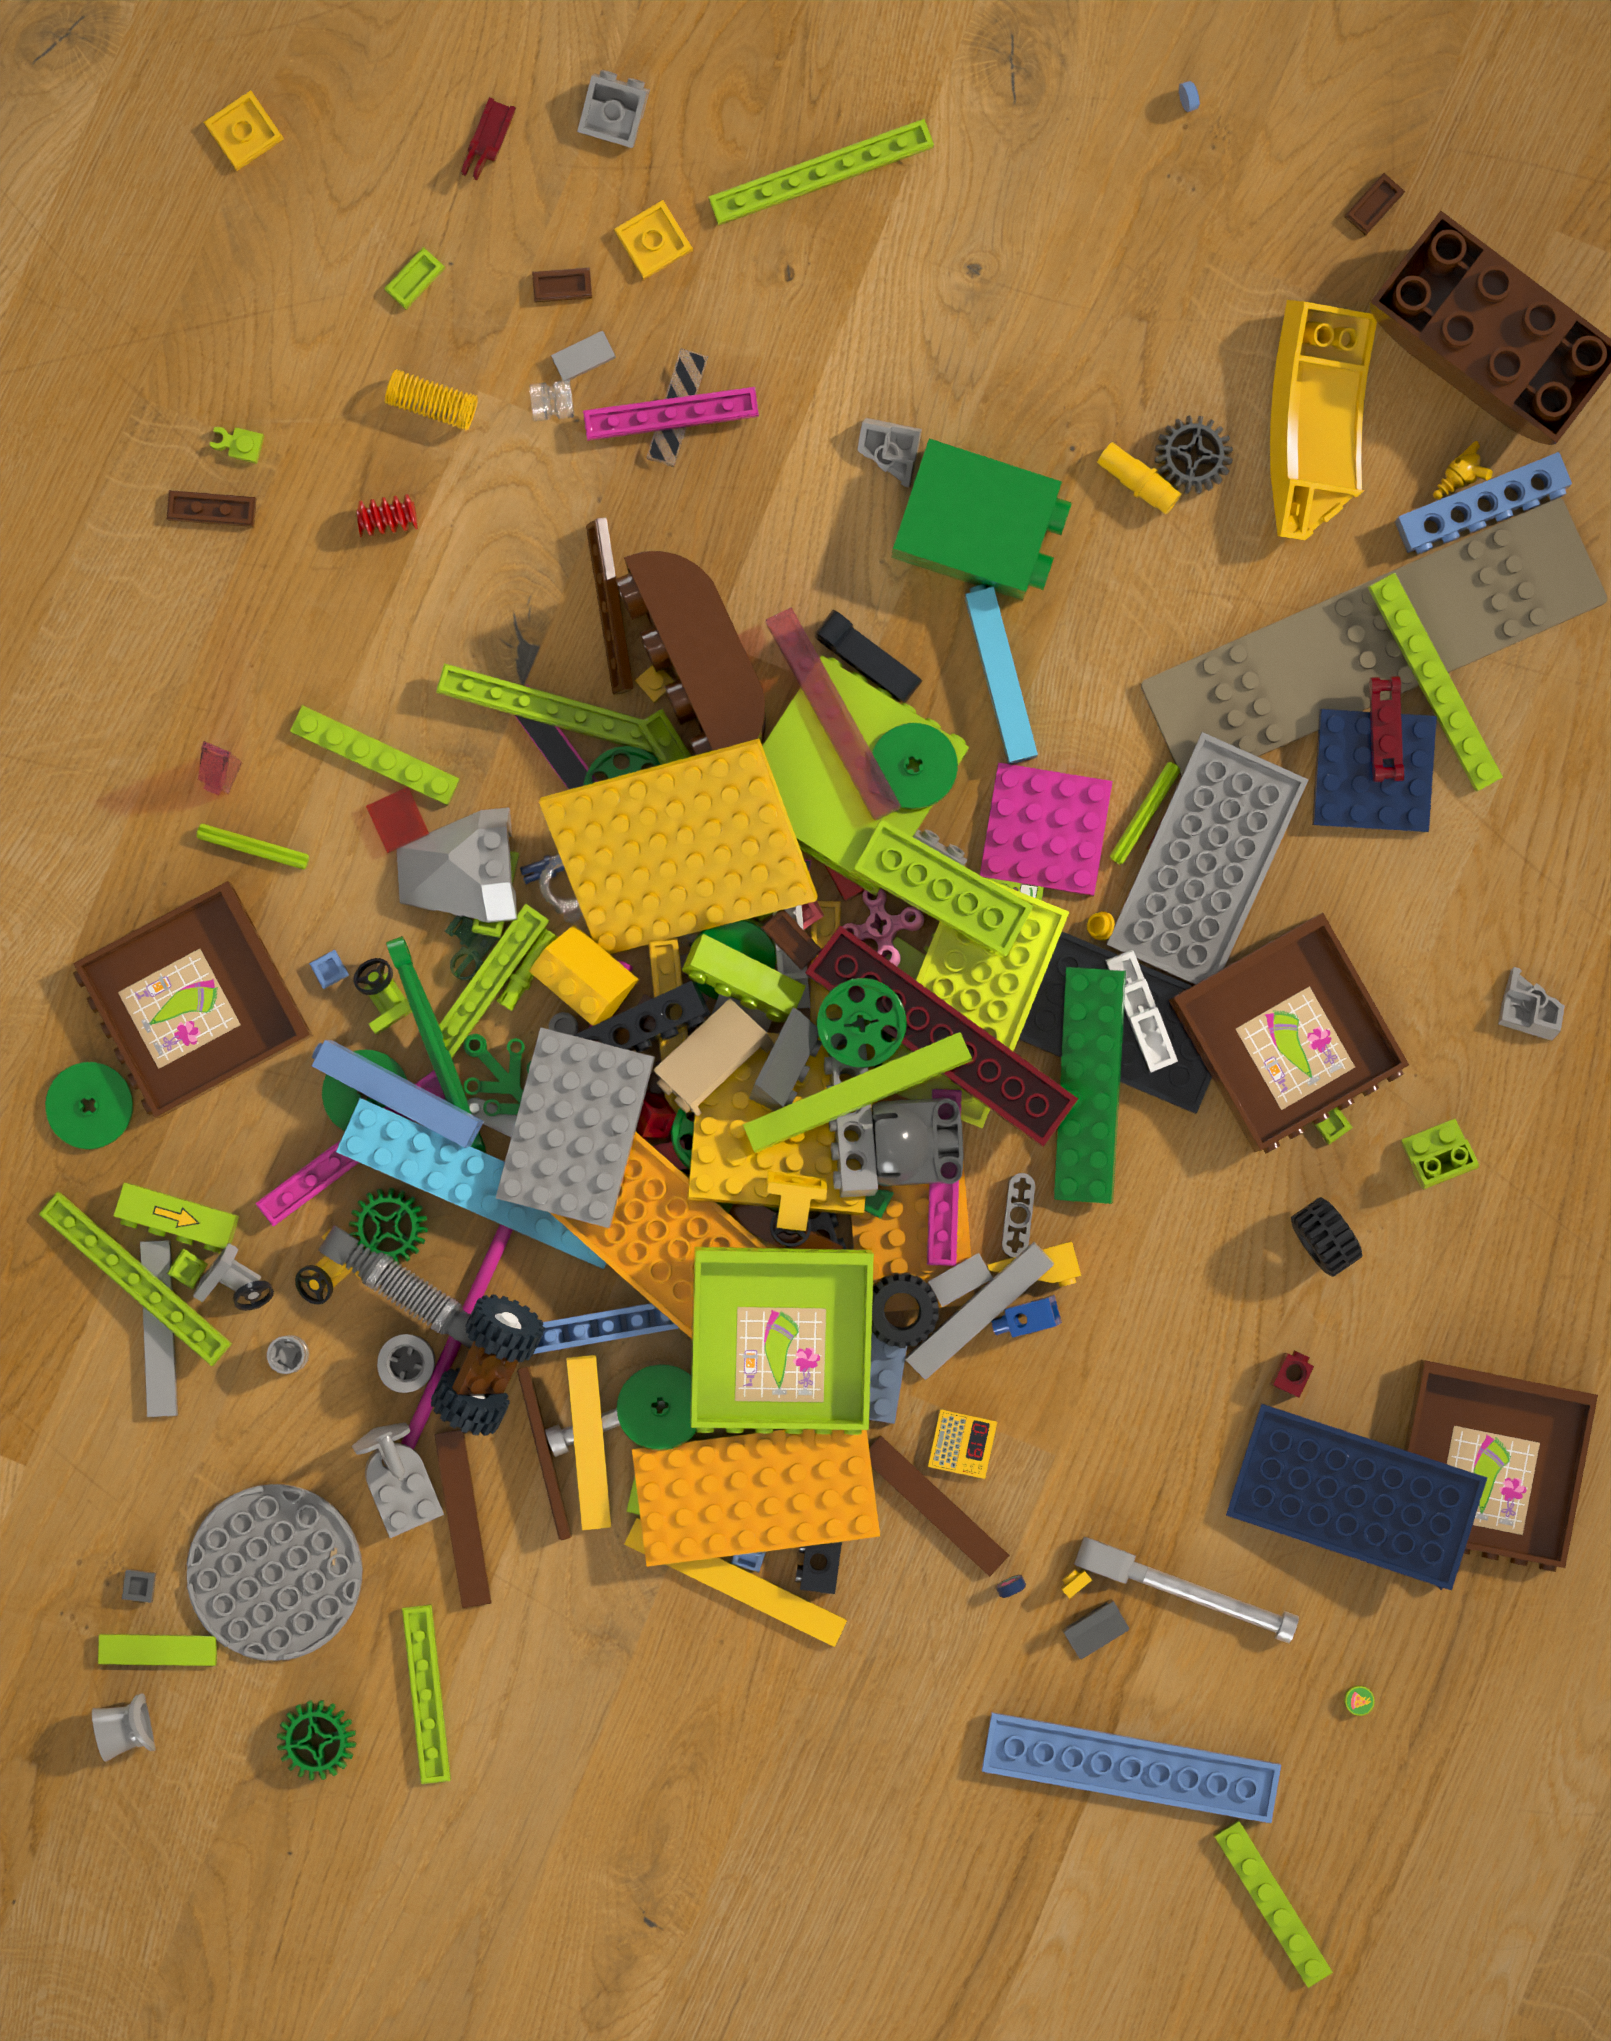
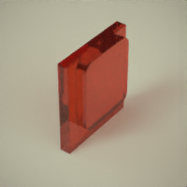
(397, 820)

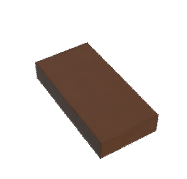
(1374, 204)
(562, 285)
(791, 939)

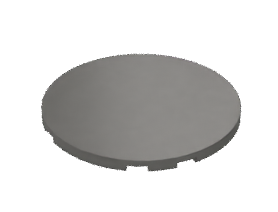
(267, 1574)

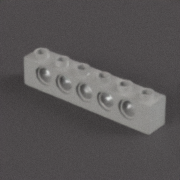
(850, 1182)

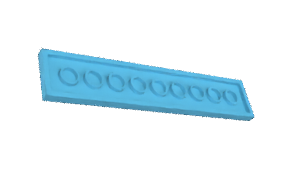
(450, 1172)

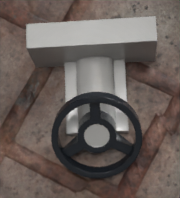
(237, 1278)

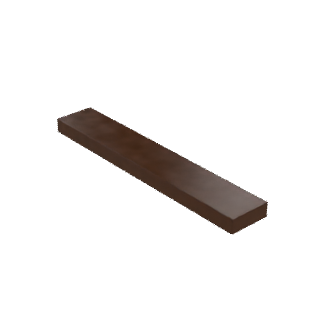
(609, 606)
(544, 1453)
(936, 1506)
(462, 1518)

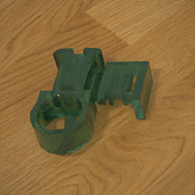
(477, 945)

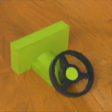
(383, 993)

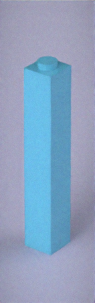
(1000, 674)

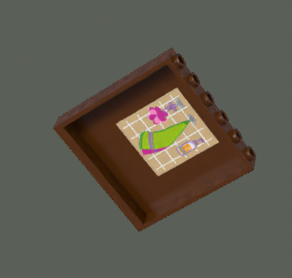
(191, 1000)
(1289, 1034)
(1522, 1438)

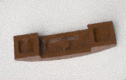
(757, 1221)

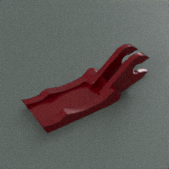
(488, 136)

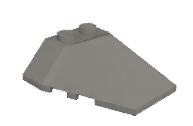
(462, 868)

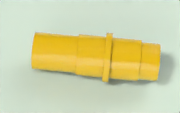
(1139, 478)

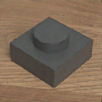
(139, 1585)

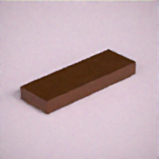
(211, 508)

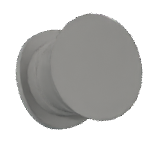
(406, 1363)
(123, 1728)

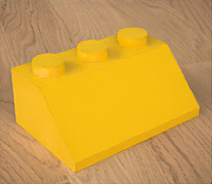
(584, 975)

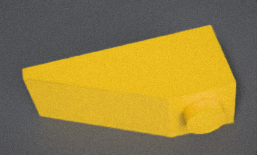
(1063, 1270)

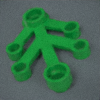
(508, 1083)

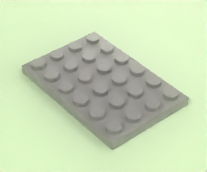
(575, 1127)

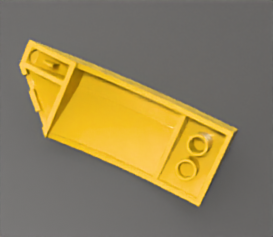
(1318, 414)

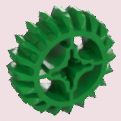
(405, 1207)
(318, 1752)

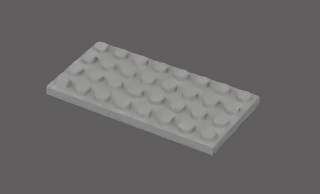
(1207, 860)

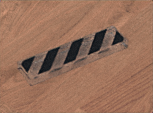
(684, 382)

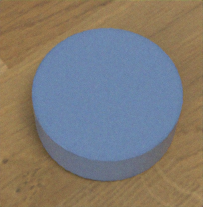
(1189, 96)

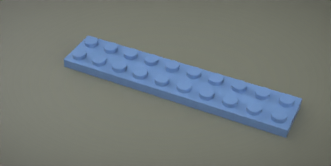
(1131, 1767)

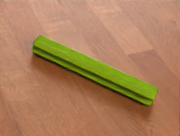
(1145, 813)
(252, 846)

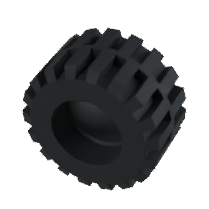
(1326, 1236)
(927, 1314)

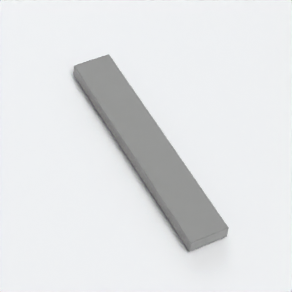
(979, 1310)
(158, 1339)

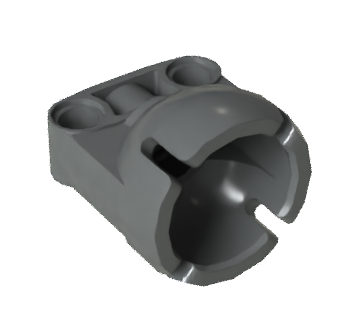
(916, 1142)

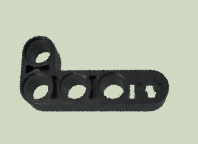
(866, 657)

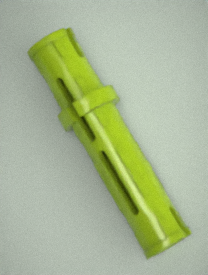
(522, 978)

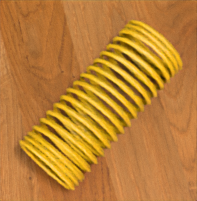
(430, 393)

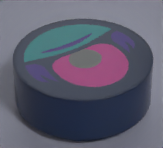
(1011, 1586)

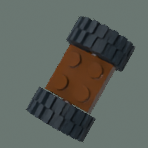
(475, 1393)

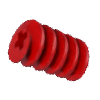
(386, 515)

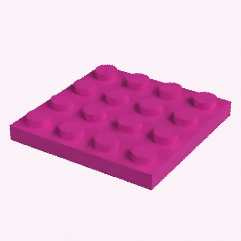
(1046, 829)

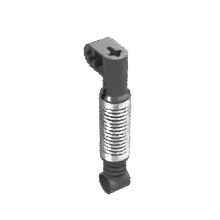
(415, 1294)

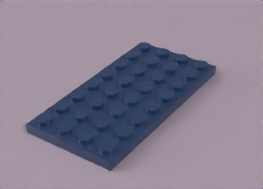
(1356, 1496)

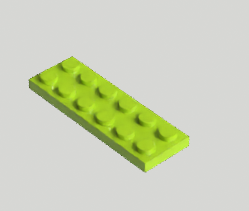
(942, 888)

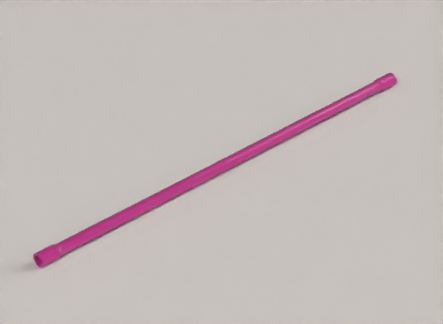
(452, 1346)

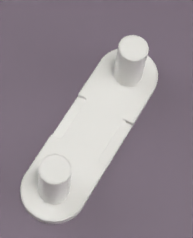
(501, 1122)

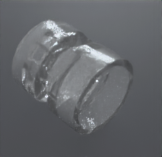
(541, 398)

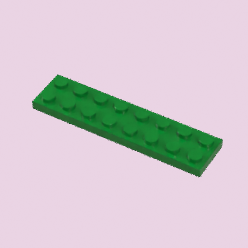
(1092, 1075)

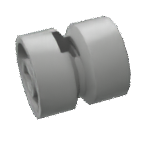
(288, 1354)

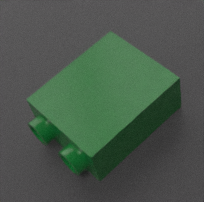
(980, 520)

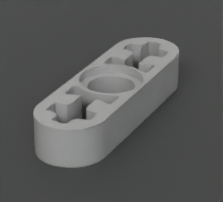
(1007, 1236)

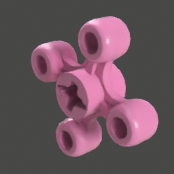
(893, 924)

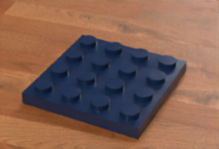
(1344, 776)

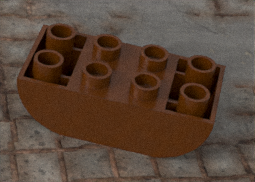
(1493, 332)
(700, 646)

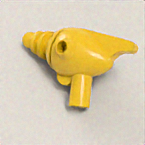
(1463, 472)

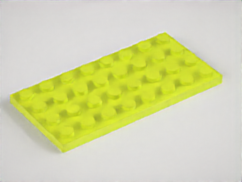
(987, 987)

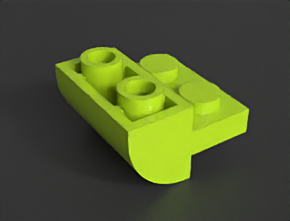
(1439, 1154)

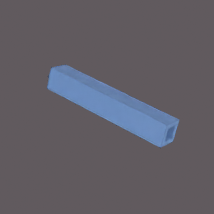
(396, 1093)

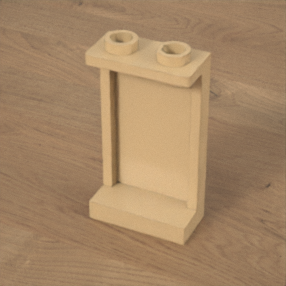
(711, 1055)

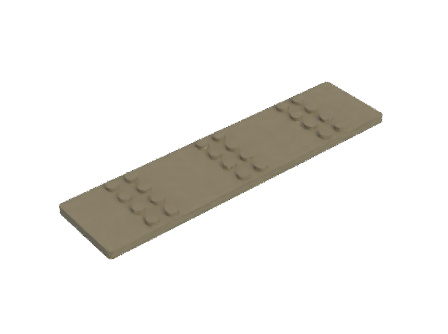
(1467, 596)

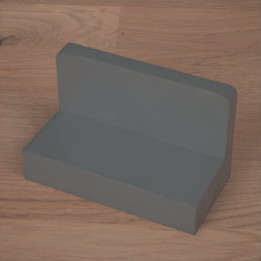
(1096, 1629)

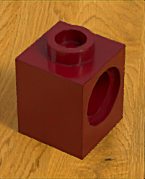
(655, 1116)
(1282, 1382)

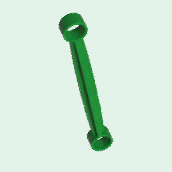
(430, 1030)

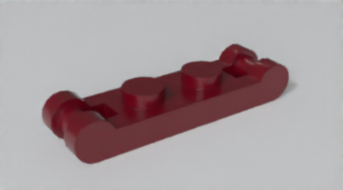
(1386, 729)

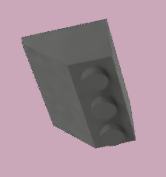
(786, 1062)

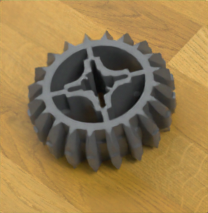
(1181, 454)

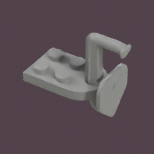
(403, 1487)

